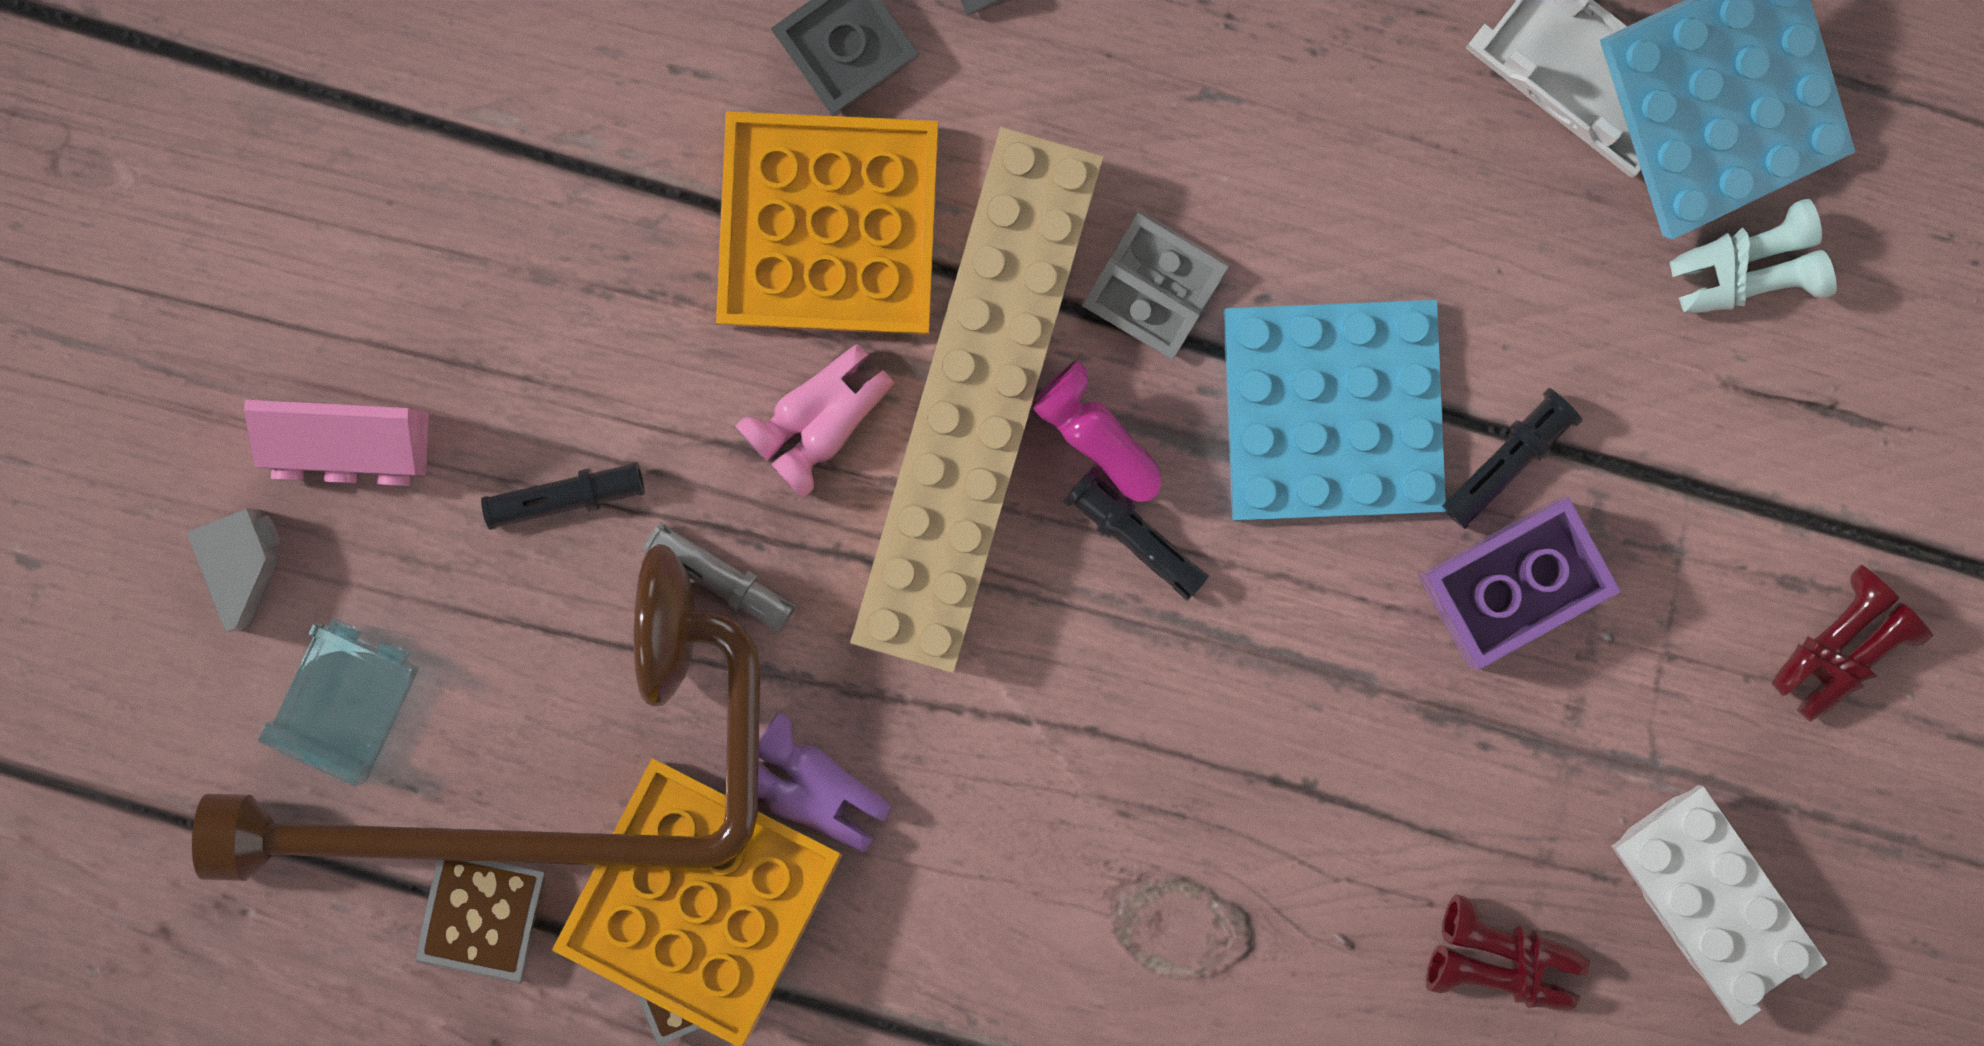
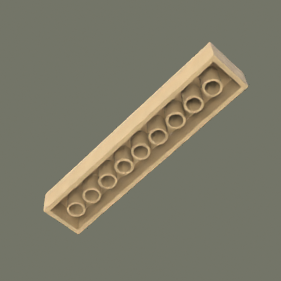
(976, 400)

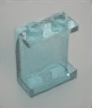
(341, 703)

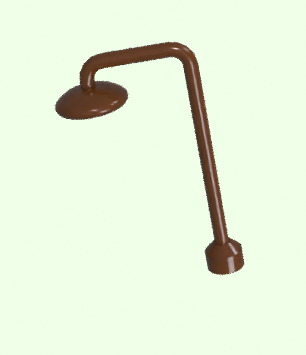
(238, 836)

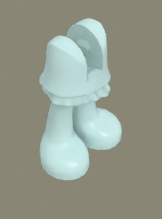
(1731, 259)

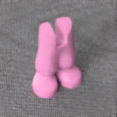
(824, 415)

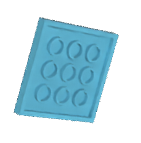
(1725, 104)
(1334, 410)

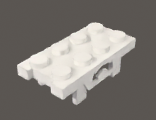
(1558, 62)
(1716, 902)

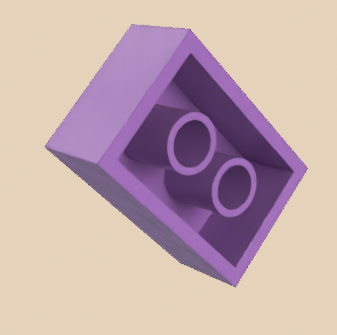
(1519, 583)

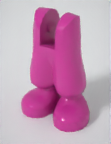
(1097, 434)

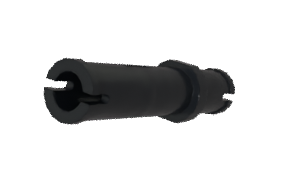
(564, 495)

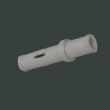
(724, 580)

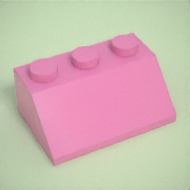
(337, 441)

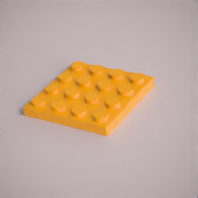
(827, 223)
(703, 937)

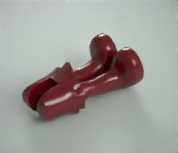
(1844, 673)
(1527, 951)

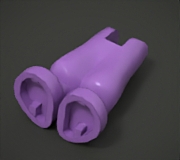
(816, 788)

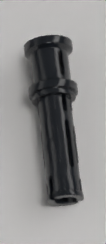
(1527, 441)
(1117, 518)

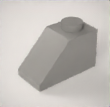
(236, 563)

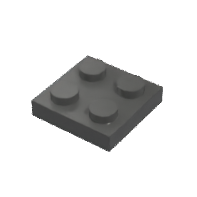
(844, 48)

